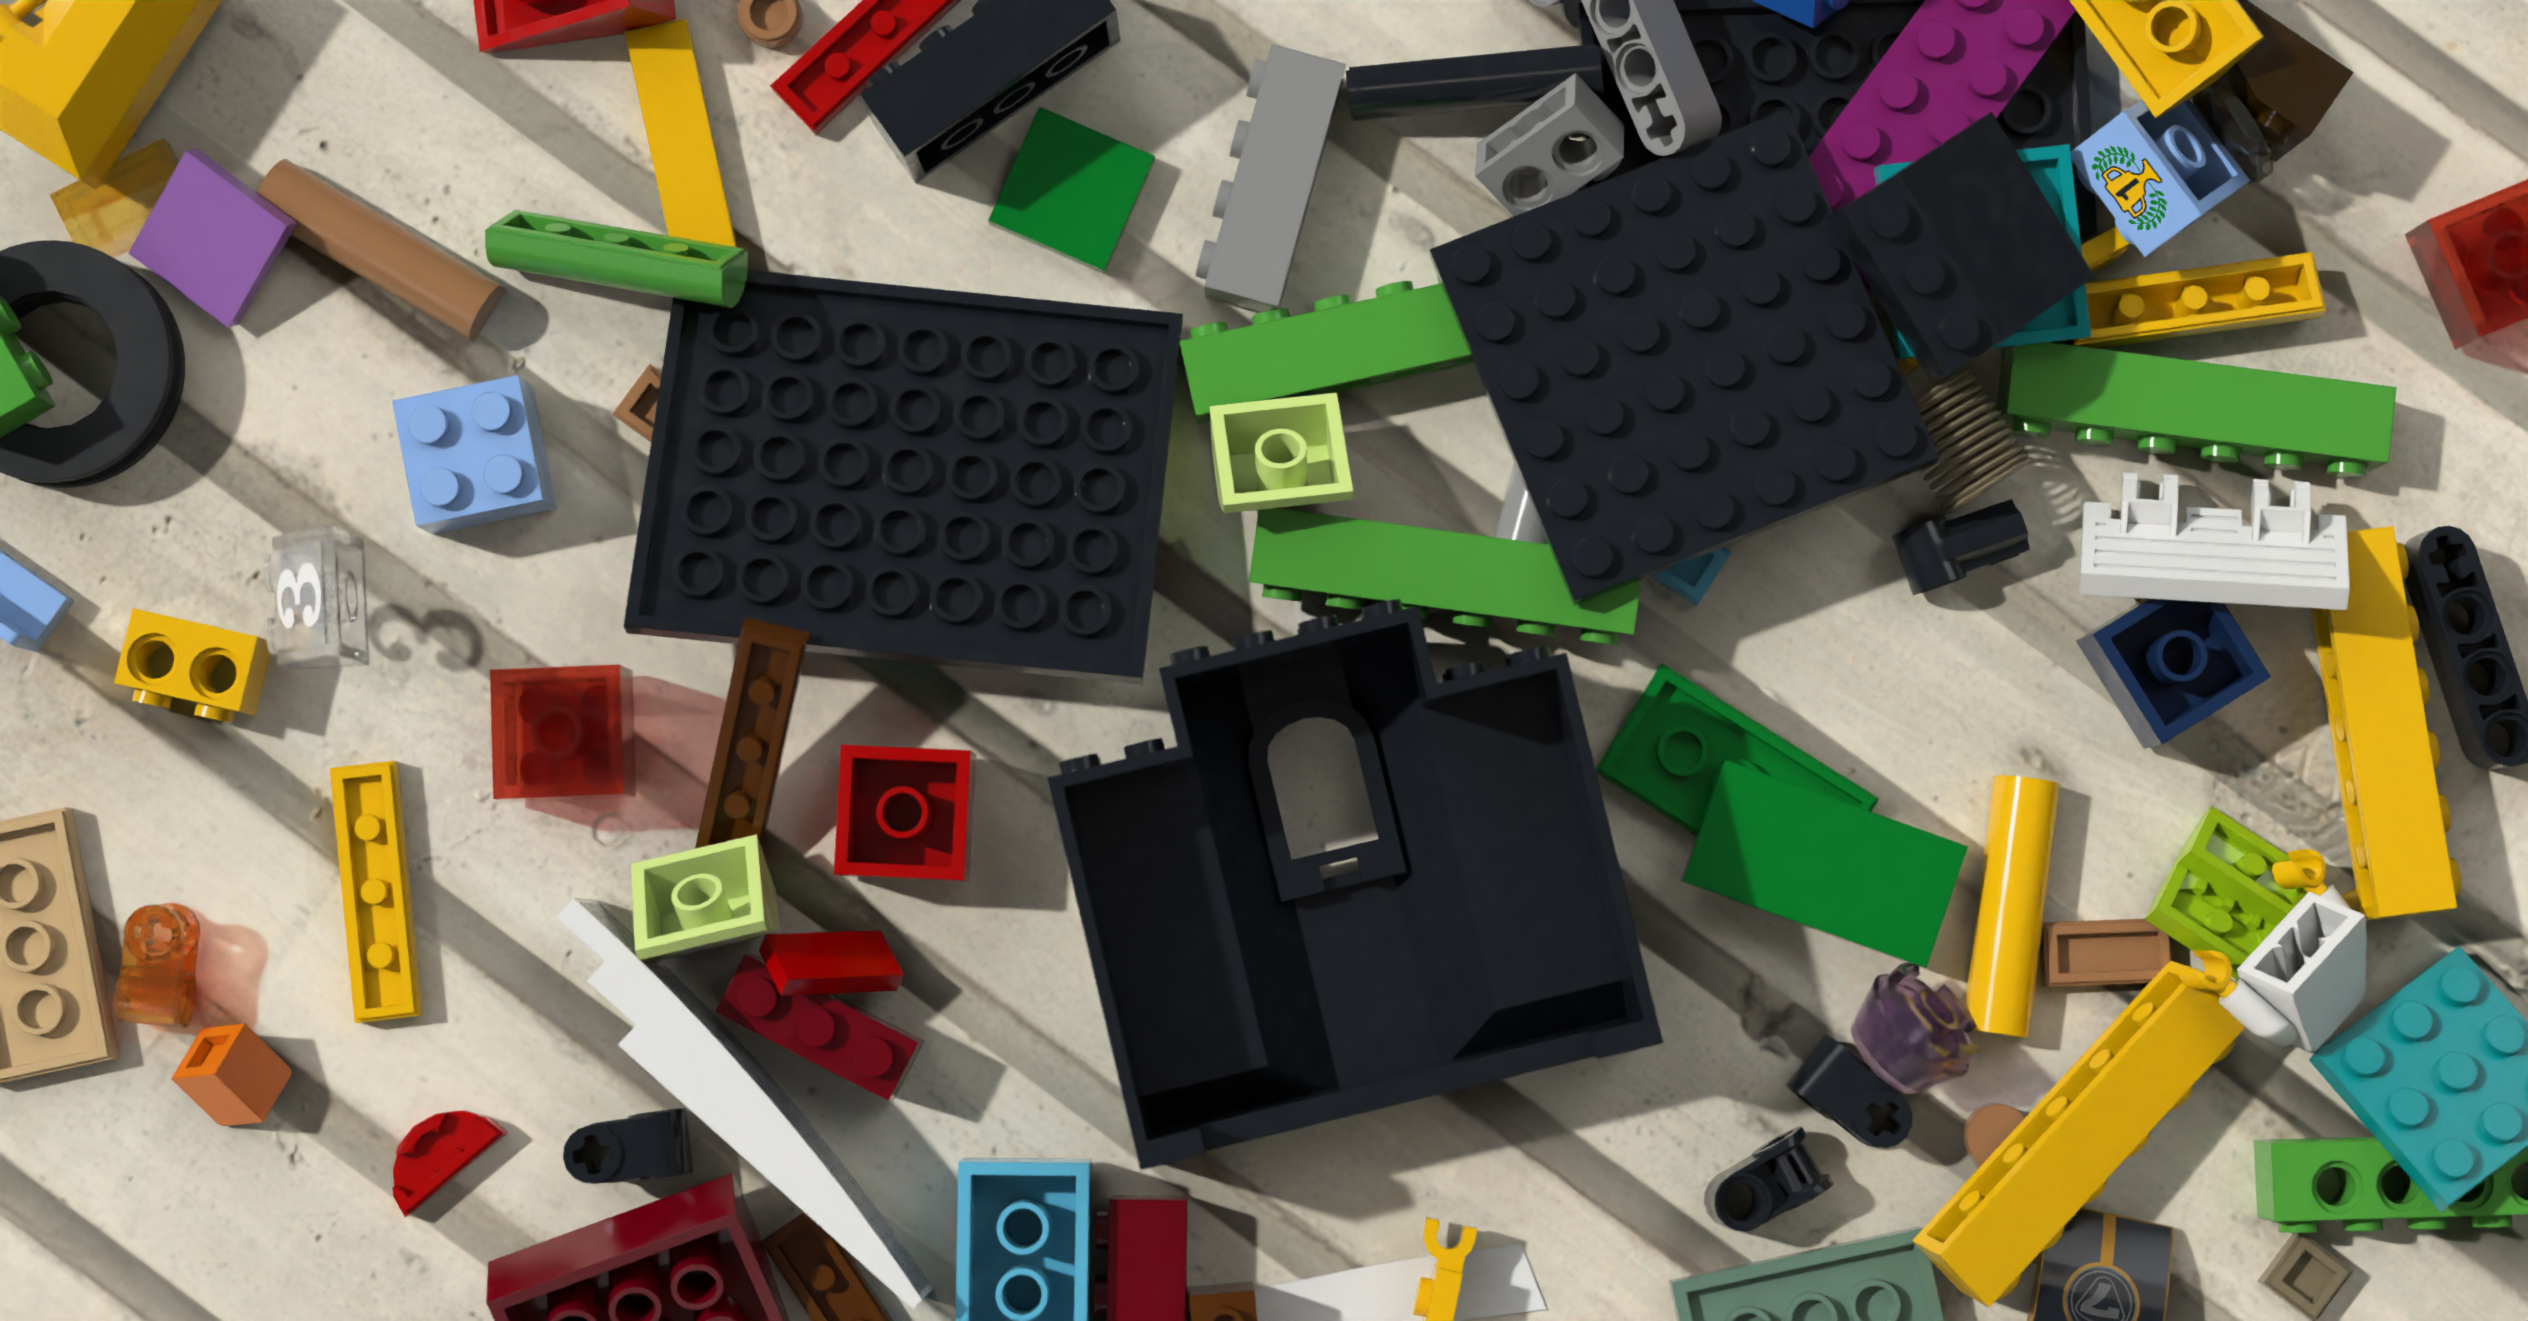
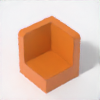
(232, 1074)

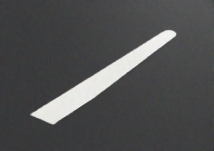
(1492, 1284)

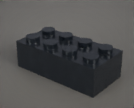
(983, 74)

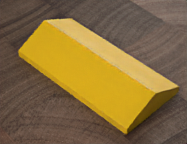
(2170, 45)

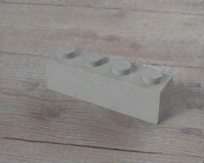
(1273, 179)

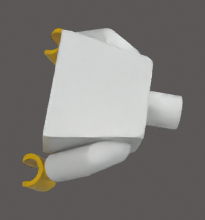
(2303, 972)

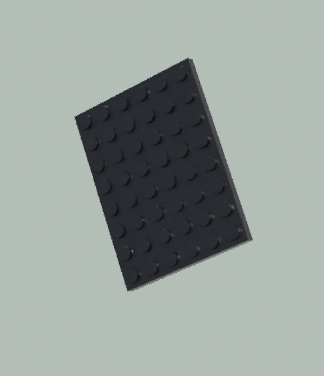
(910, 475)

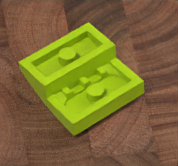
(2223, 891)

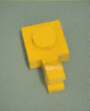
(1438, 1295)

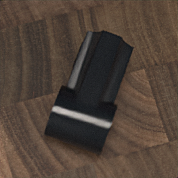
(1946, 550)

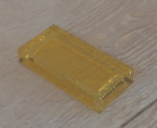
(121, 199)

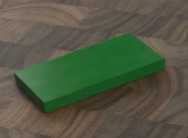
(1680, 736)
(1824, 864)

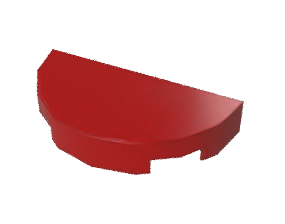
(438, 1152)

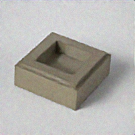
(2305, 1276)

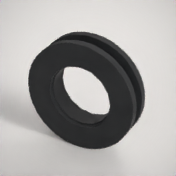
(147, 373)

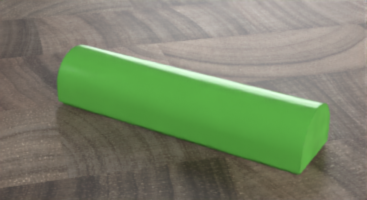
(618, 257)

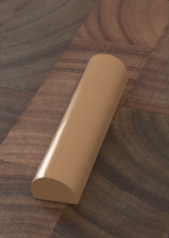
(382, 250)

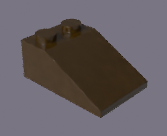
(2284, 83)

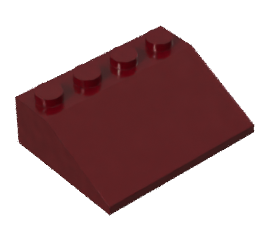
(659, 1262)

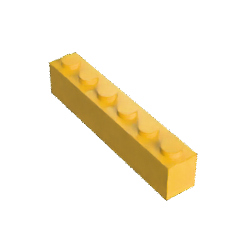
(2383, 738)
(2078, 1136)

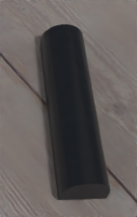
(1469, 81)

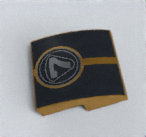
(2104, 1271)

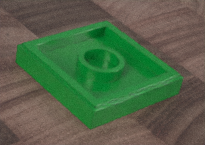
(1071, 190)

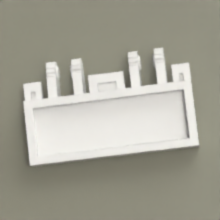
(2212, 553)

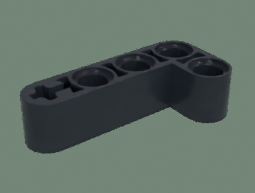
(2481, 644)

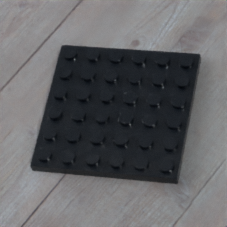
(1682, 357)

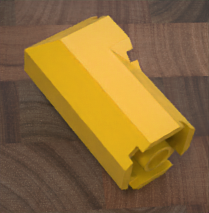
(92, 75)

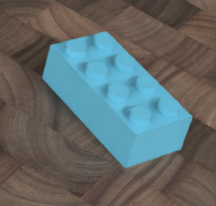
(1024, 1239)

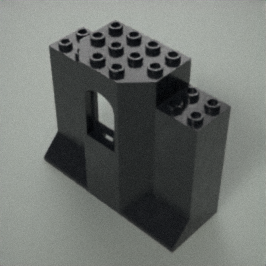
(1454, 957)

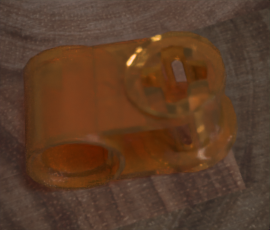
(156, 974)

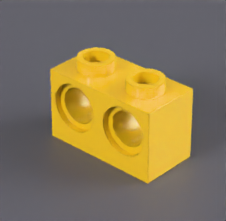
(196, 653)

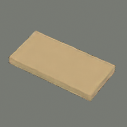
(50, 959)

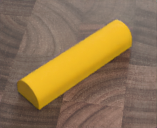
(2202, 301)
(2011, 904)

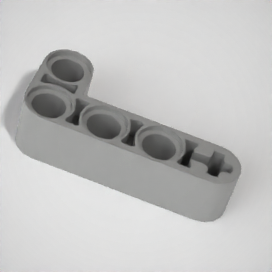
(1669, 102)

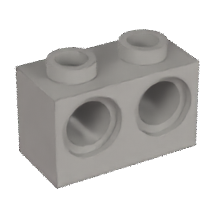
(1540, 142)

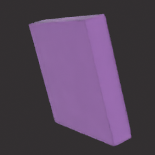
(212, 237)

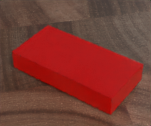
(830, 962)

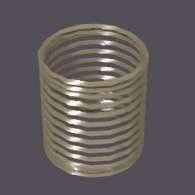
(1974, 441)

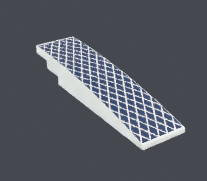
(736, 1097)

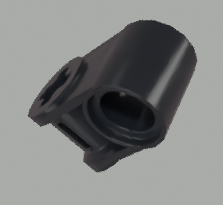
(1842, 1089)
(641, 1147)
(1779, 1179)

